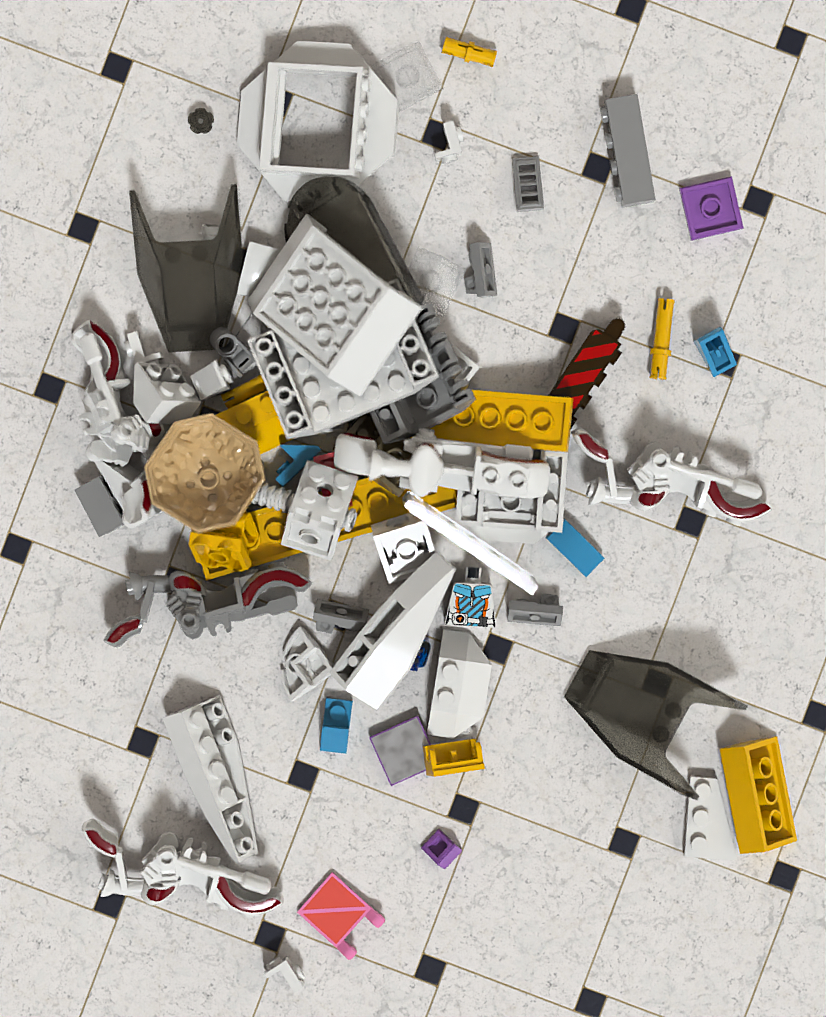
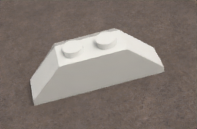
(459, 685)

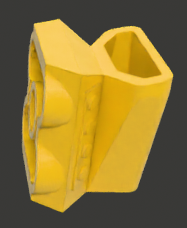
(226, 545)

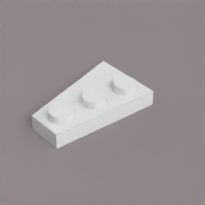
(706, 823)

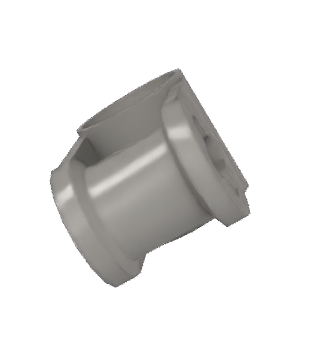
(235, 353)

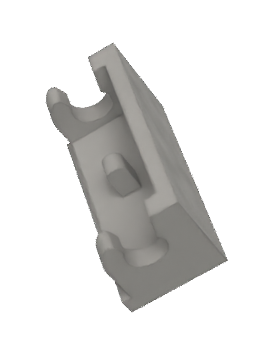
(100, 506)

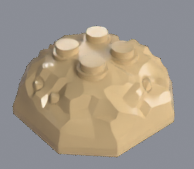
(204, 473)

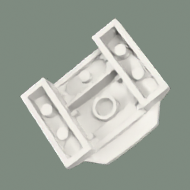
(518, 518)

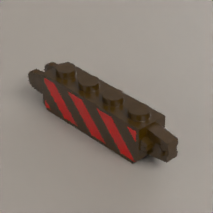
(588, 365)

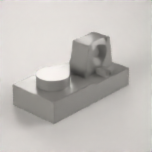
(483, 281)
(528, 612)
(329, 614)

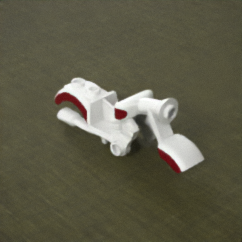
(107, 420)
(448, 464)
(660, 473)
(168, 869)

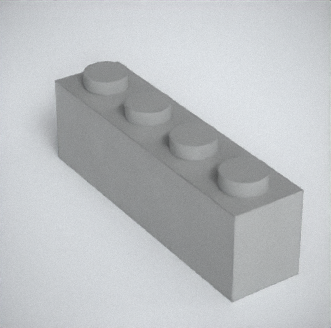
(629, 151)

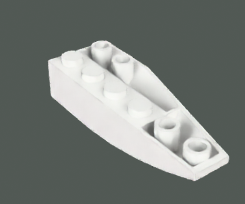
(394, 635)
(215, 772)

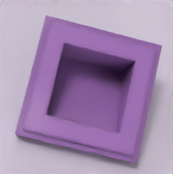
(441, 849)

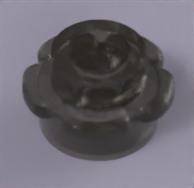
(195, 126)

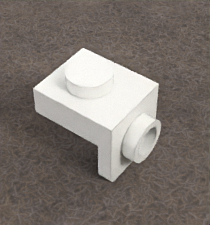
(453, 137)
(136, 349)
(291, 973)

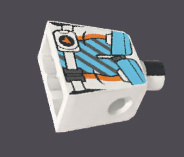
(471, 602)

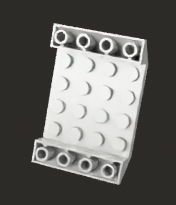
(332, 307)
(313, 402)

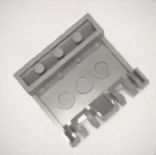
(436, 400)

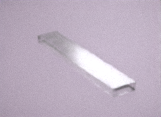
(469, 542)

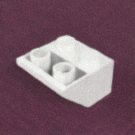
(163, 393)

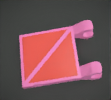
(336, 911)

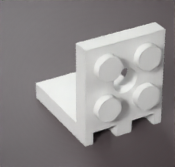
(317, 520)

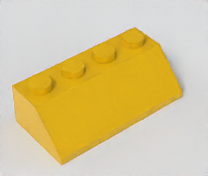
(257, 420)
(758, 795)

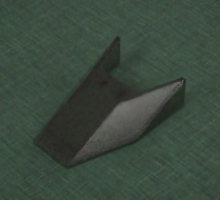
(190, 282)
(639, 707)

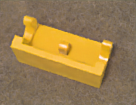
(453, 757)

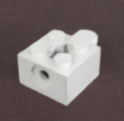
(402, 545)

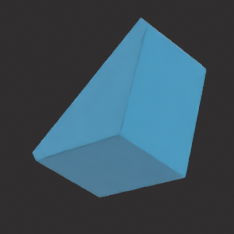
(716, 351)

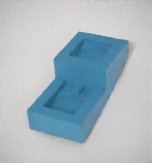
(575, 548)

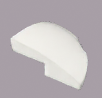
(256, 264)
(305, 665)

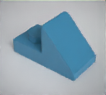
(300, 455)
(336, 725)

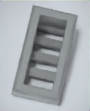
(529, 205)

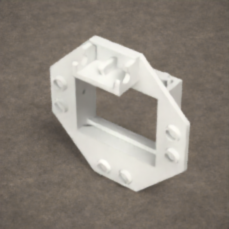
(263, 109)

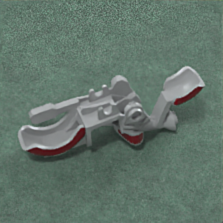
(200, 608)

